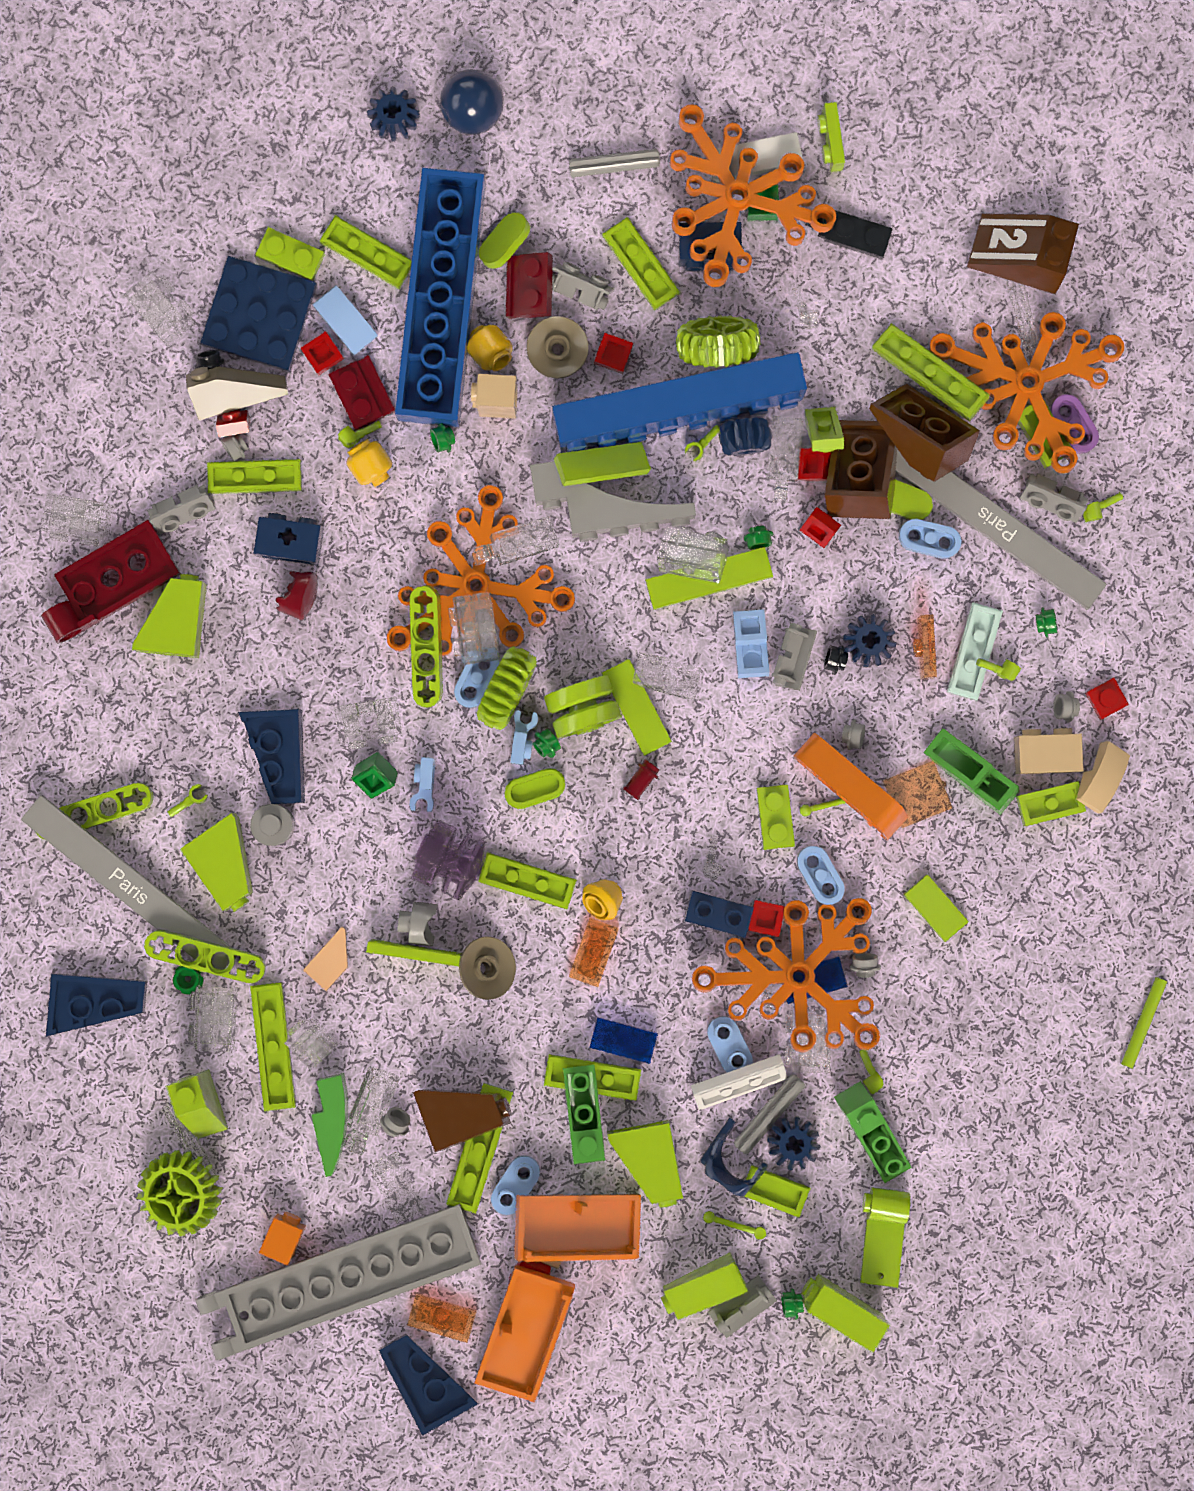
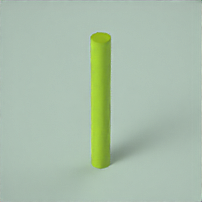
(1144, 1022)

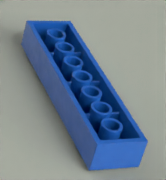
(440, 297)
(680, 403)

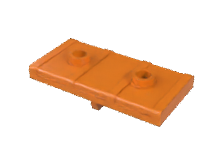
(577, 1227)
(525, 1333)

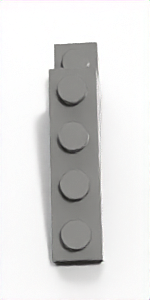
(599, 512)

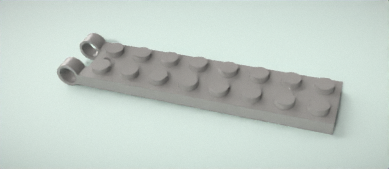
(343, 1279)

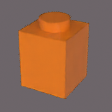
(283, 1237)

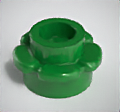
(442, 438)
(758, 537)
(1046, 622)
(546, 743)
(187, 987)
(792, 1304)

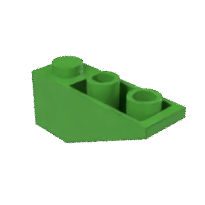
(584, 1114)
(872, 1131)

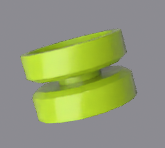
(583, 709)

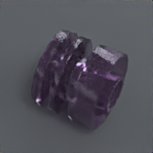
(445, 858)

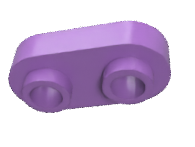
(1077, 415)

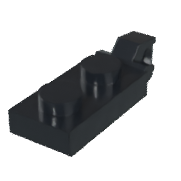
(857, 234)

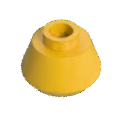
(602, 899)

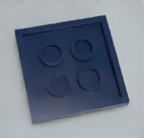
(258, 313)

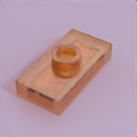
(925, 647)
(593, 952)
(441, 1317)

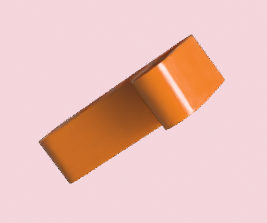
(851, 785)

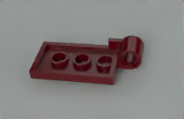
(88, 595)

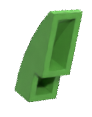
(972, 771)
(331, 1121)

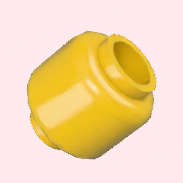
(490, 347)
(369, 463)

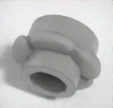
(234, 446)
(1070, 706)
(853, 735)
(865, 965)
(395, 1122)

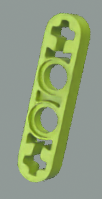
(432, 646)
(93, 805)
(204, 960)

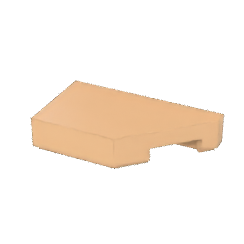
(330, 961)

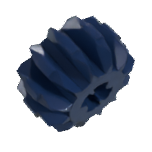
(403, 119)
(745, 436)
(862, 632)
(787, 1152)

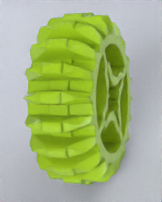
(718, 341)
(506, 688)
(169, 1205)

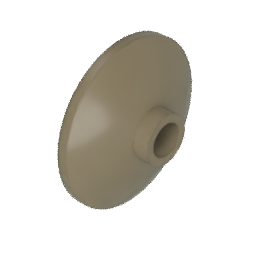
(553, 332)
(498, 963)

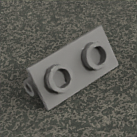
(592, 288)
(1041, 493)
(168, 516)
(792, 666)
(738, 1311)

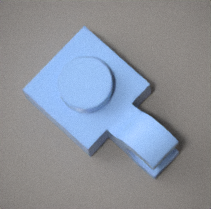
(521, 746)
(424, 775)

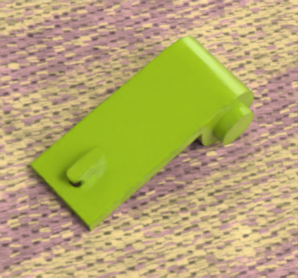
(884, 1234)

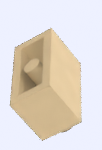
(495, 396)
(1048, 753)

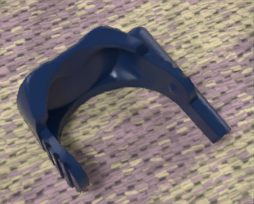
(717, 1171)

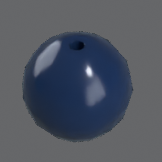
(471, 102)

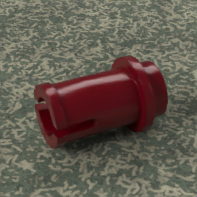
(641, 779)

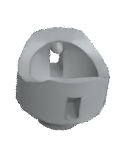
(272, 824)
(417, 923)

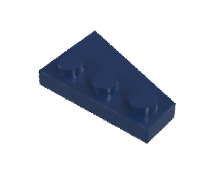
(278, 747)
(91, 1000)
(425, 1387)

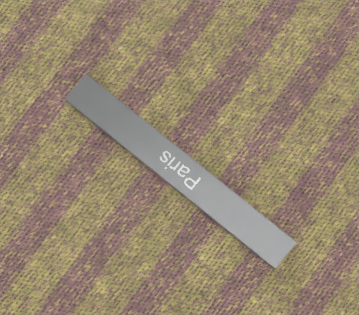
(1008, 534)
(119, 877)

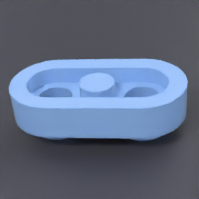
(929, 538)
(476, 678)
(819, 875)
(730, 1046)
(515, 1185)

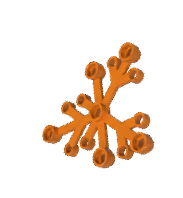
(718, 165)
(994, 368)
(524, 592)
(760, 977)

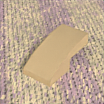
(1101, 783)

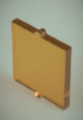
(919, 792)

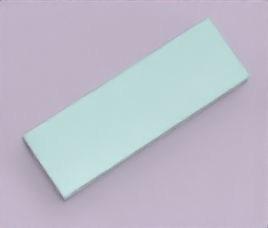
(975, 643)

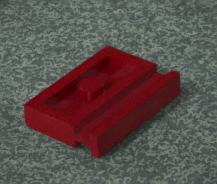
(529, 285)
(361, 393)

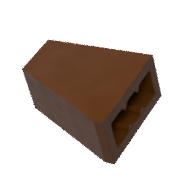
(460, 1115)

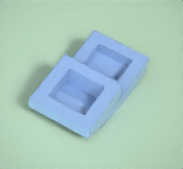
(345, 320)
(751, 643)

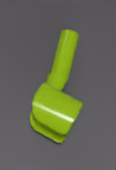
(350, 438)
(703, 442)
(1094, 511)
(1007, 671)
(188, 801)
(874, 1081)

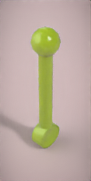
(805, 810)
(759, 1232)

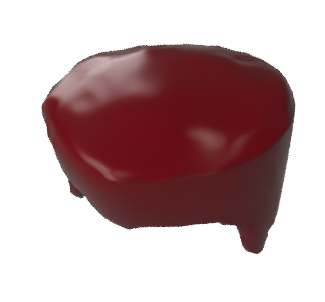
(300, 595)

